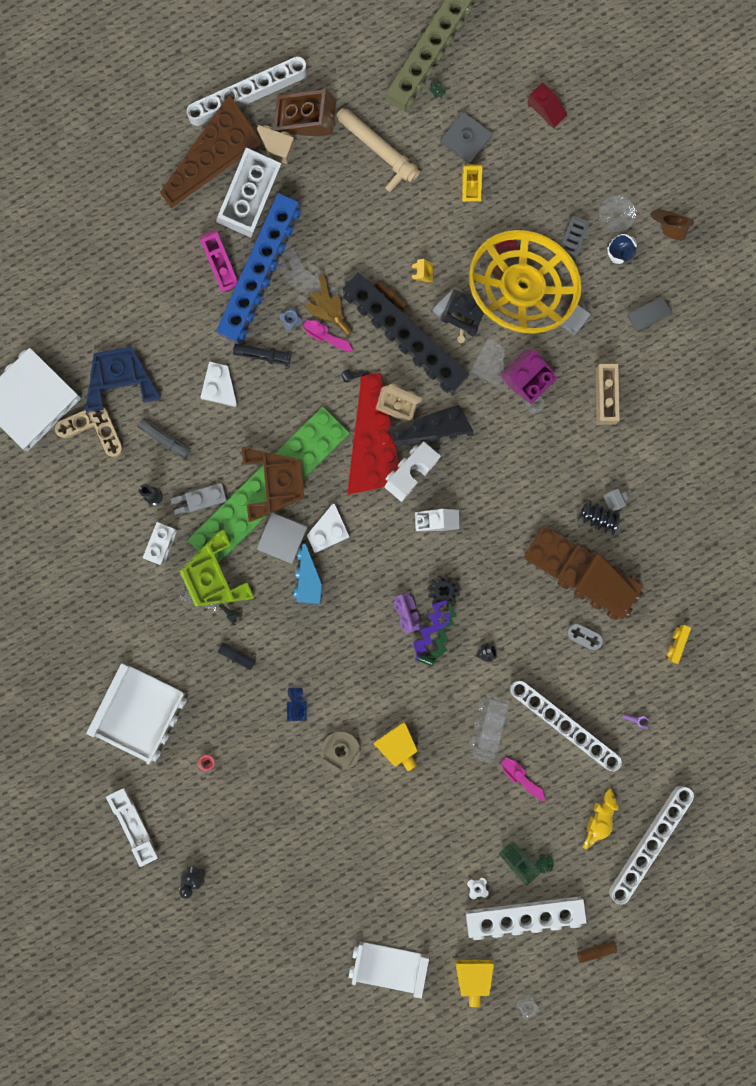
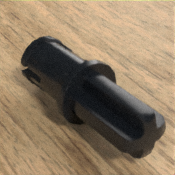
(236, 656)

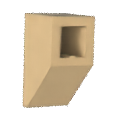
(277, 144)

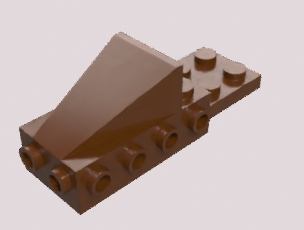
(584, 573)

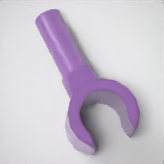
(637, 720)

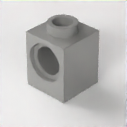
(576, 320)

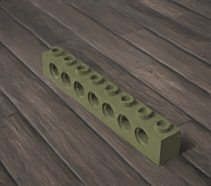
(425, 47)

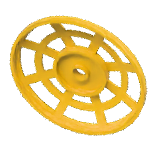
(525, 274)

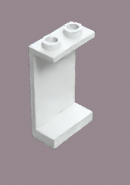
(389, 968)

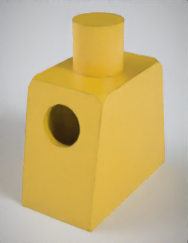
(398, 747)
(474, 979)

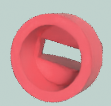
(207, 767)

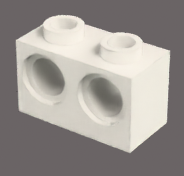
(160, 544)

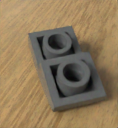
(649, 313)

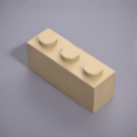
(607, 394)

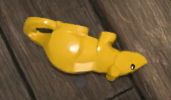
(602, 824)

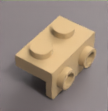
(398, 402)

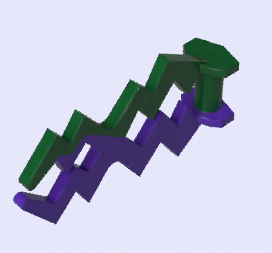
(437, 626)

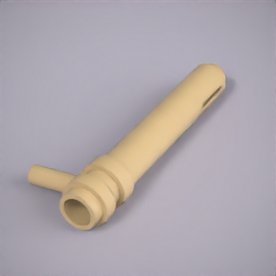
(400, 163)

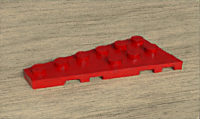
(373, 448)

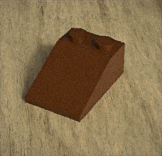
(305, 113)

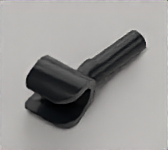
(348, 376)
(231, 614)

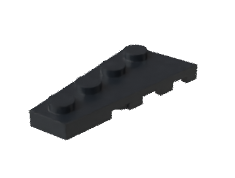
(431, 427)

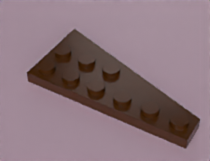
(213, 152)

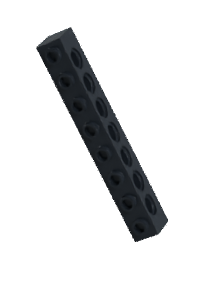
(359, 285)

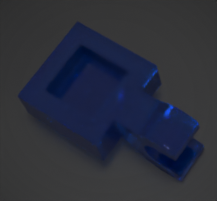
(296, 708)

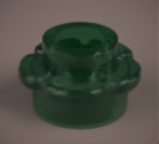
(437, 90)
(545, 863)

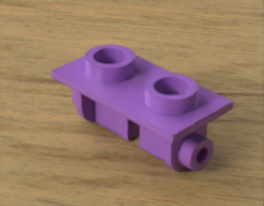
(403, 605)

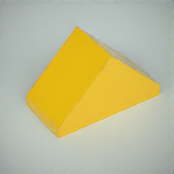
(471, 182)

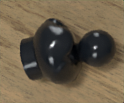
(192, 877)

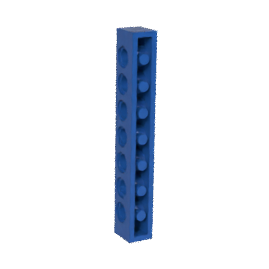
(281, 206)

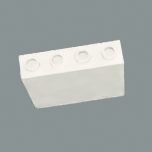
(32, 399)
(137, 713)

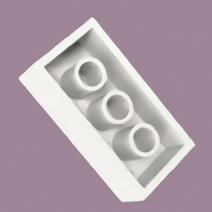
(248, 192)

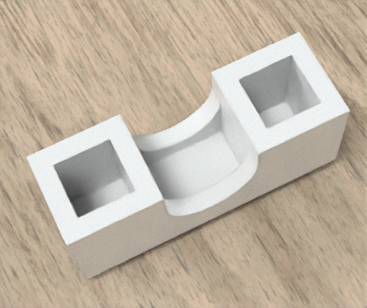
(401, 482)

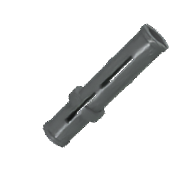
(161, 436)

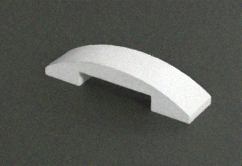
(133, 826)

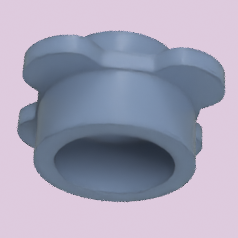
(291, 313)

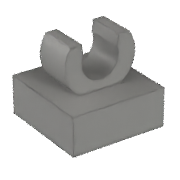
(615, 499)

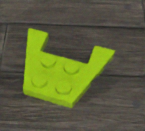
(205, 578)

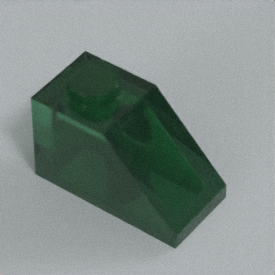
(519, 863)

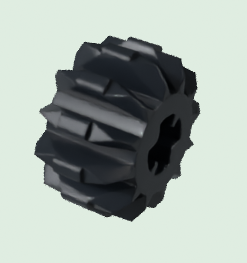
(443, 584)

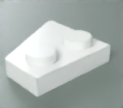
(218, 385)
(328, 530)

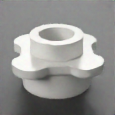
(477, 893)

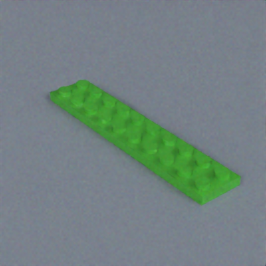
(309, 444)

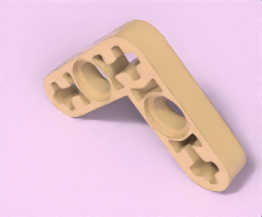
(92, 422)

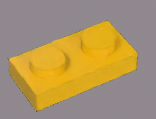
(680, 635)

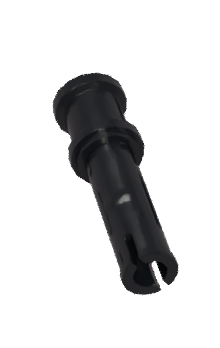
(272, 355)
(151, 494)

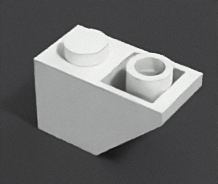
(437, 520)

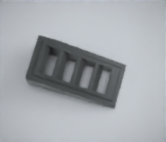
(580, 223)

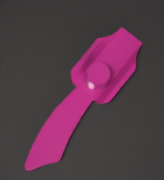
(320, 333)
(516, 773)

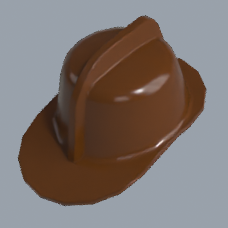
(672, 224)

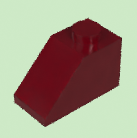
(547, 105)

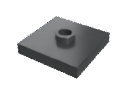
(466, 138)

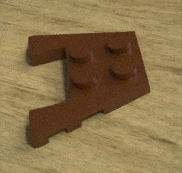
(282, 482)

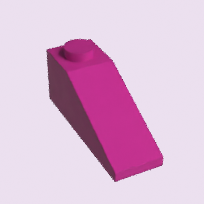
(218, 260)

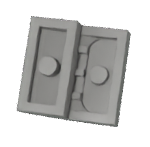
(282, 537)

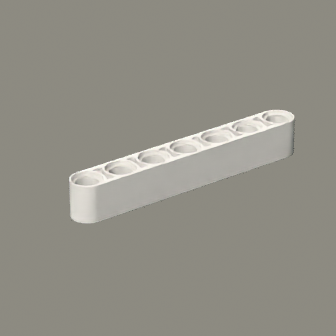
(251, 83)
(573, 730)
(651, 854)

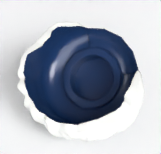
(622, 249)

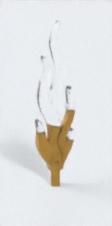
(315, 287)

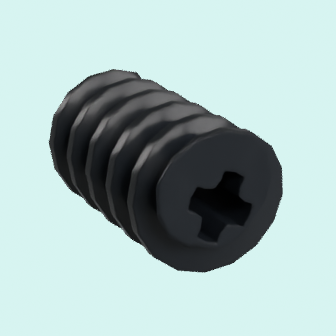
(600, 517)

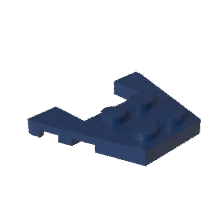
(117, 370)

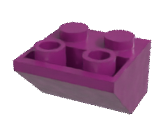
(528, 375)

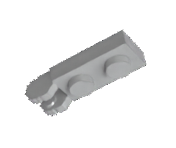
(201, 499)

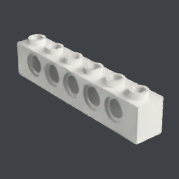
(515, 912)

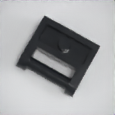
(465, 306)

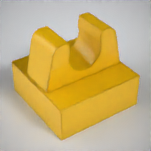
(424, 271)

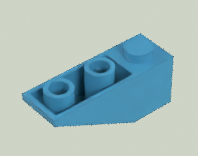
(309, 585)

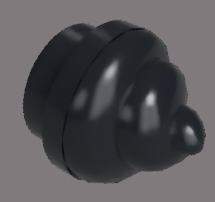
(487, 652)

